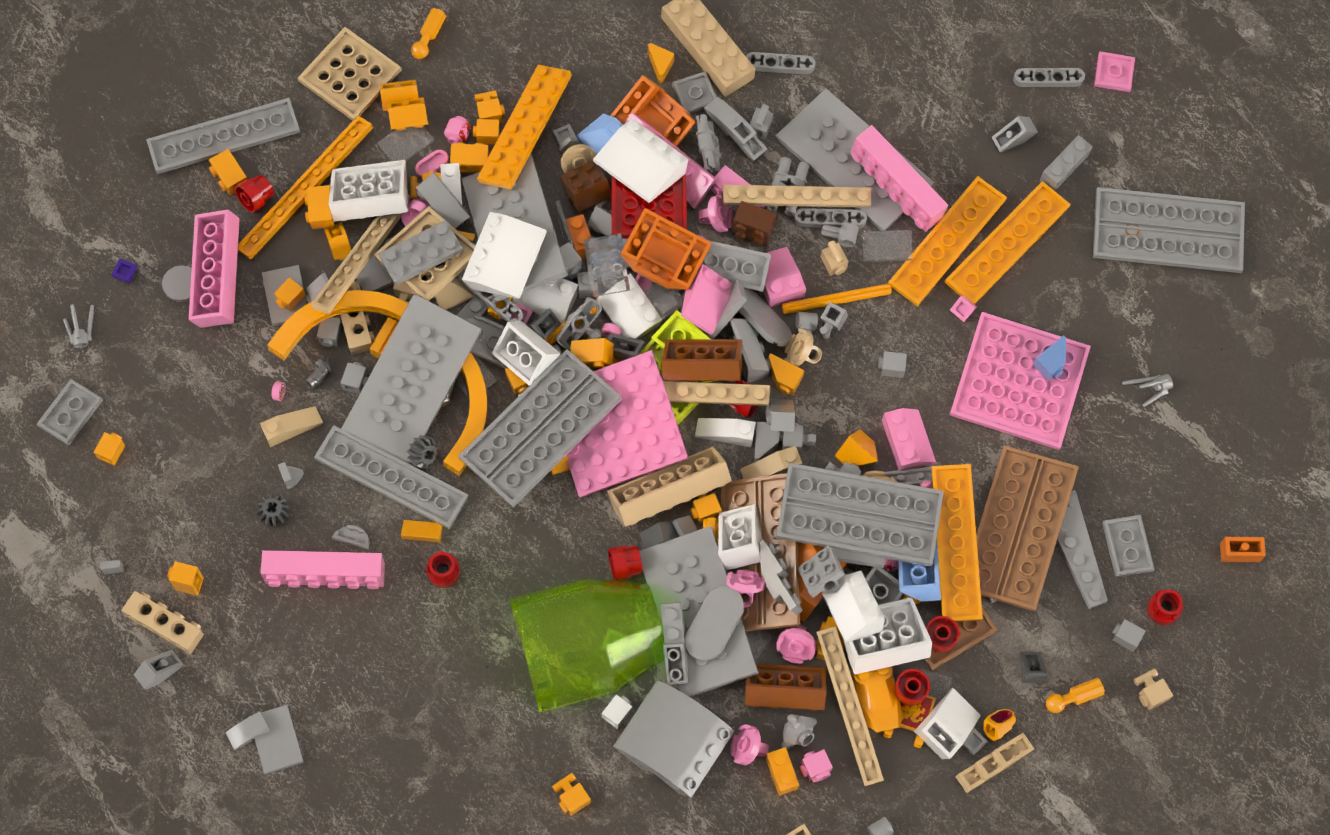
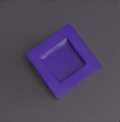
(124, 271)

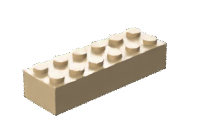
(708, 44)
(669, 486)

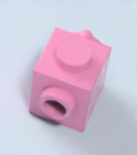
(816, 766)

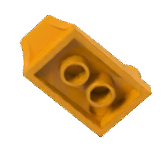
(878, 699)

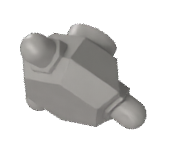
(798, 731)

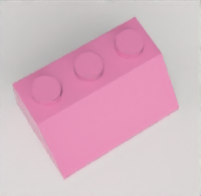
(908, 438)

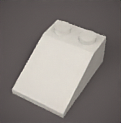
(739, 537)

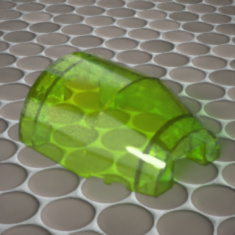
(587, 638)

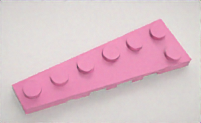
(697, 178)

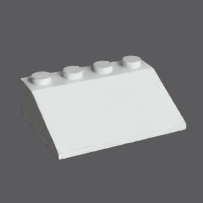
(641, 160)
(368, 190)
(503, 256)
(900, 642)

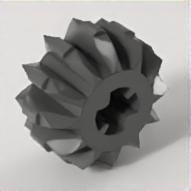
(423, 451)
(276, 503)

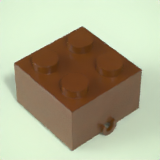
(586, 186)
(753, 224)

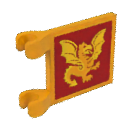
(914, 717)

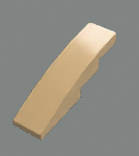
(995, 762)

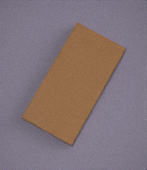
(970, 634)

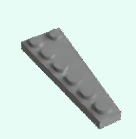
(1079, 554)

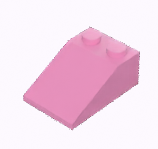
(783, 279)
(706, 299)

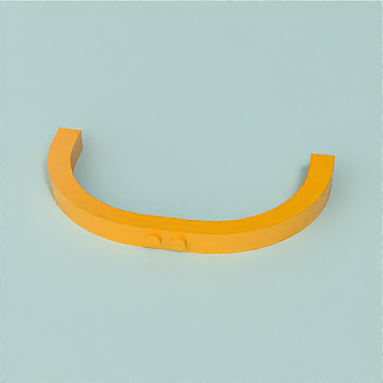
(377, 302)

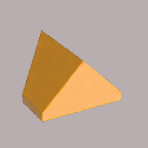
(857, 449)

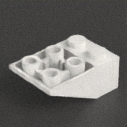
(948, 725)

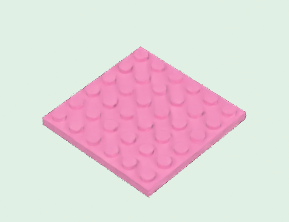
(1008, 392)
(634, 436)

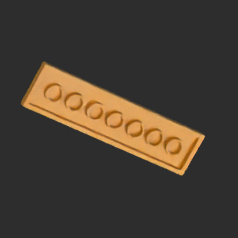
(524, 127)
(947, 241)
(1007, 243)
(957, 544)

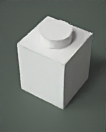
(617, 711)

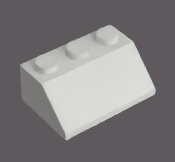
(556, 295)
(631, 311)
(524, 351)
(854, 608)

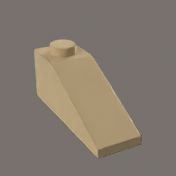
(290, 425)
(773, 464)

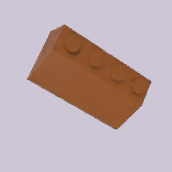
(702, 359)
(786, 687)

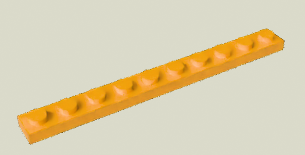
(313, 177)

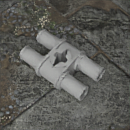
(708, 144)
(782, 178)

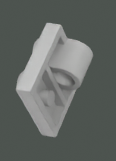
(821, 572)

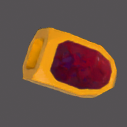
(999, 723)

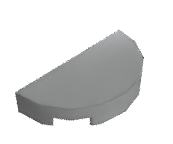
(352, 536)

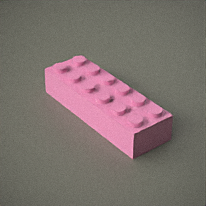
(898, 178)
(214, 269)
(323, 568)

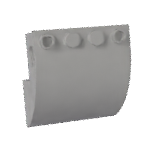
(674, 738)

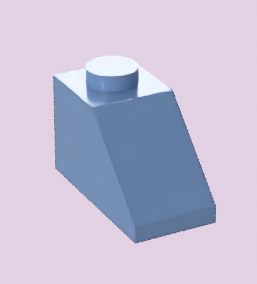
(1052, 360)

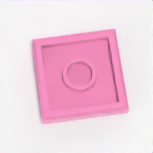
(1114, 71)

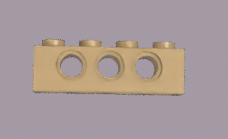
(357, 342)
(186, 641)

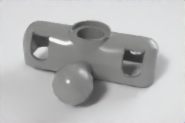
(576, 332)

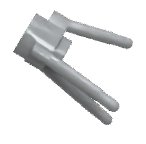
(79, 337)
(1160, 383)

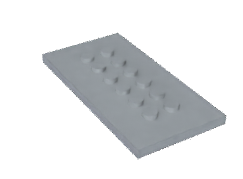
(824, 139)
(526, 204)
(1172, 230)
(411, 377)
(540, 428)
(860, 514)
(686, 573)

